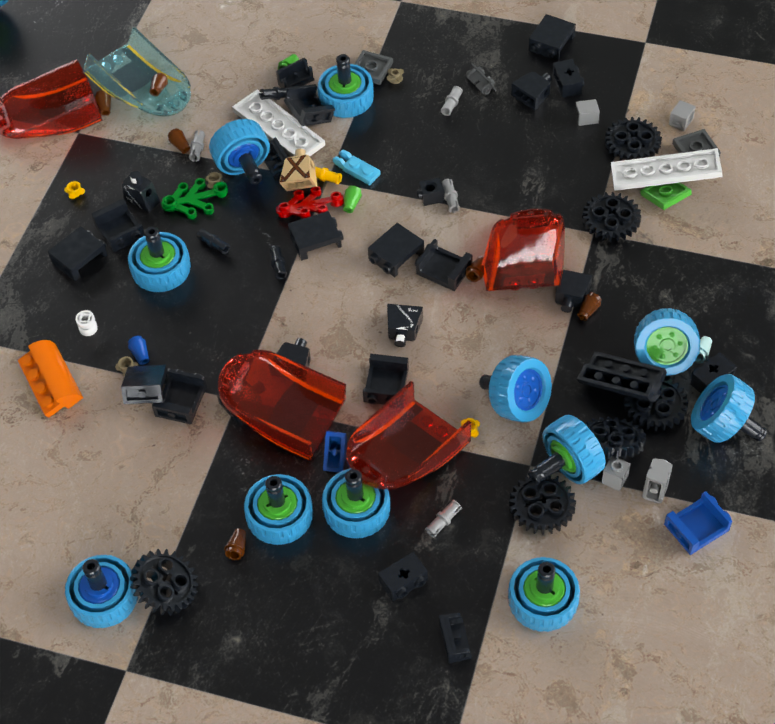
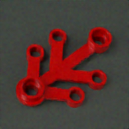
(290, 208)

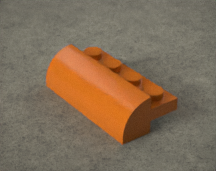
(49, 377)

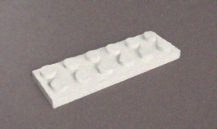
(278, 124)
(666, 169)

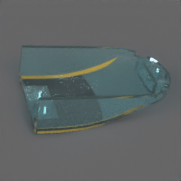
(129, 73)

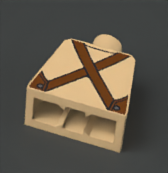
(298, 172)

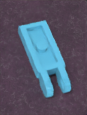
(356, 167)

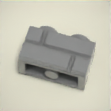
(657, 480)

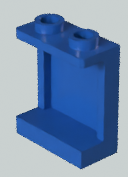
(698, 523)

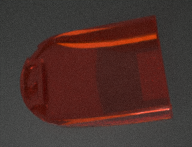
(49, 104)
(525, 251)
(281, 399)
(403, 442)

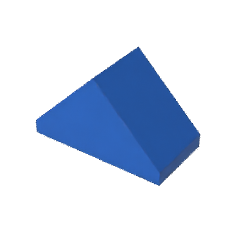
(335, 451)

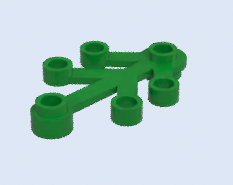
(174, 202)

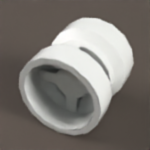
(86, 323)

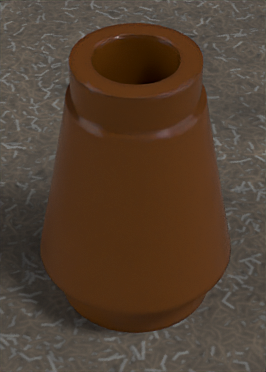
(158, 83)
(104, 102)
(179, 140)
(474, 270)
(589, 305)
(236, 545)

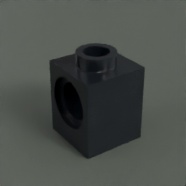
(430, 191)

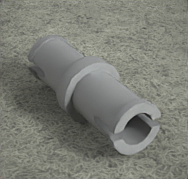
(451, 100)
(197, 146)
(450, 195)
(443, 518)

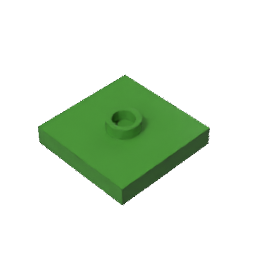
(666, 195)

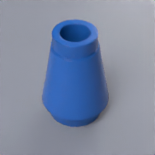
(138, 348)

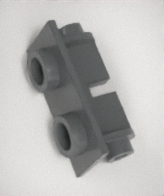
(476, 75)

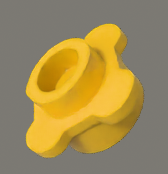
(74, 189)
(474, 426)

